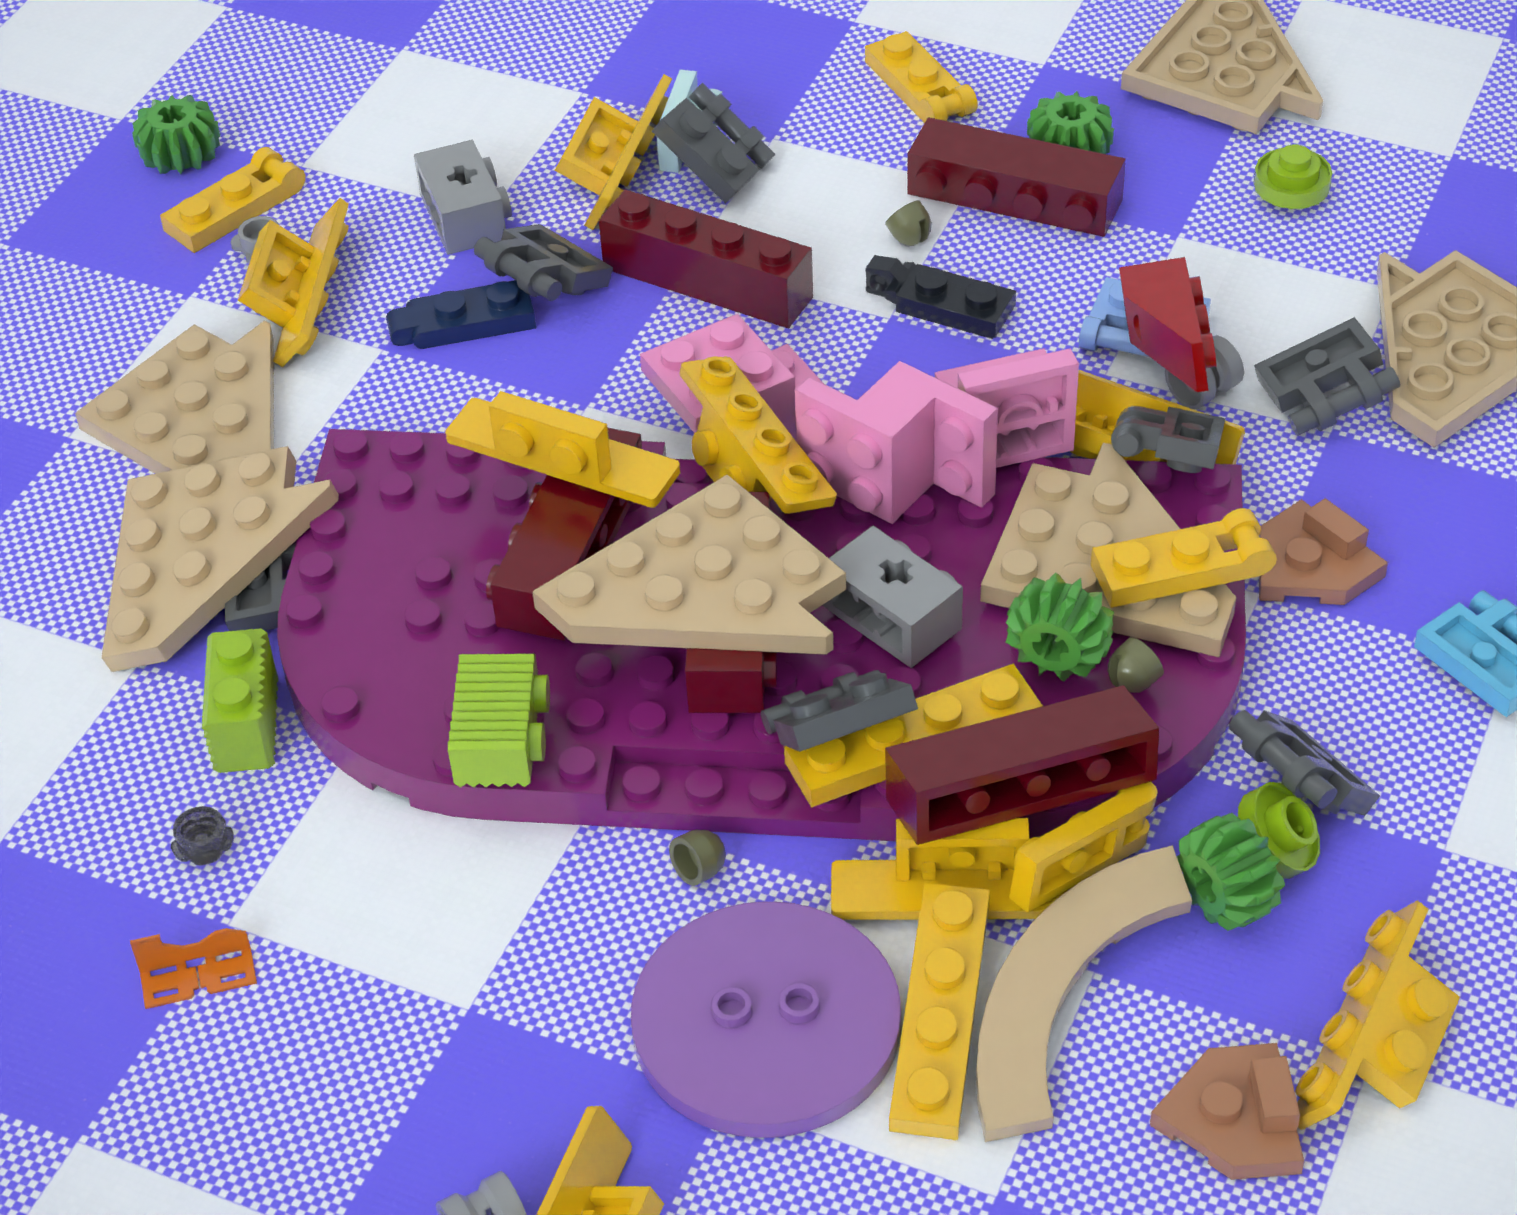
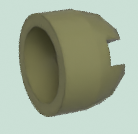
(910, 224)
(1134, 666)
(697, 856)

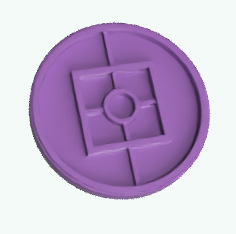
(766, 1019)

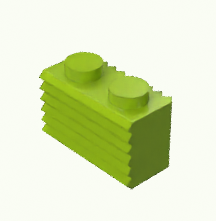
(240, 700)
(495, 719)

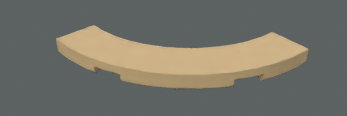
(1043, 971)

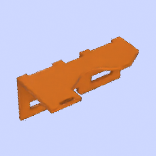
(155, 955)

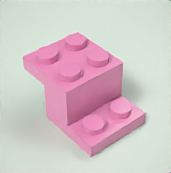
(771, 372)
(1032, 397)
(899, 440)

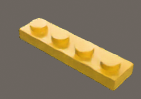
(859, 757)
(939, 1012)

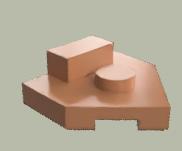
(1319, 555)
(1237, 1112)

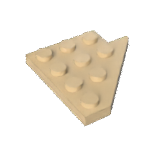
(1224, 65)
(1448, 341)
(190, 402)
(1067, 515)
(196, 543)
(700, 578)

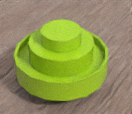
(1292, 177)
(1286, 823)

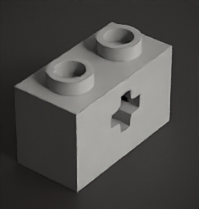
(462, 195)
(896, 597)

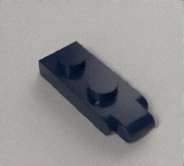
(462, 316)

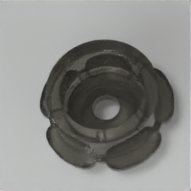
(201, 836)

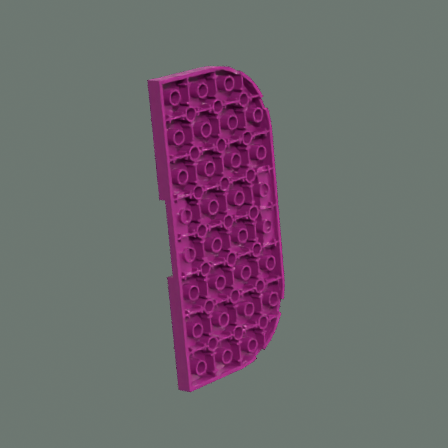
(397, 590)

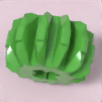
(1072, 122)
(176, 134)
(1060, 627)
(1230, 871)

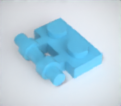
(1477, 648)

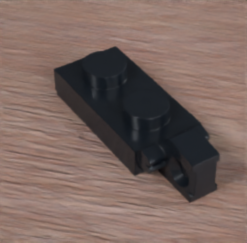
(941, 295)

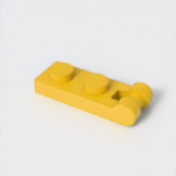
(919, 78)
(233, 200)
(1183, 559)
(1082, 846)

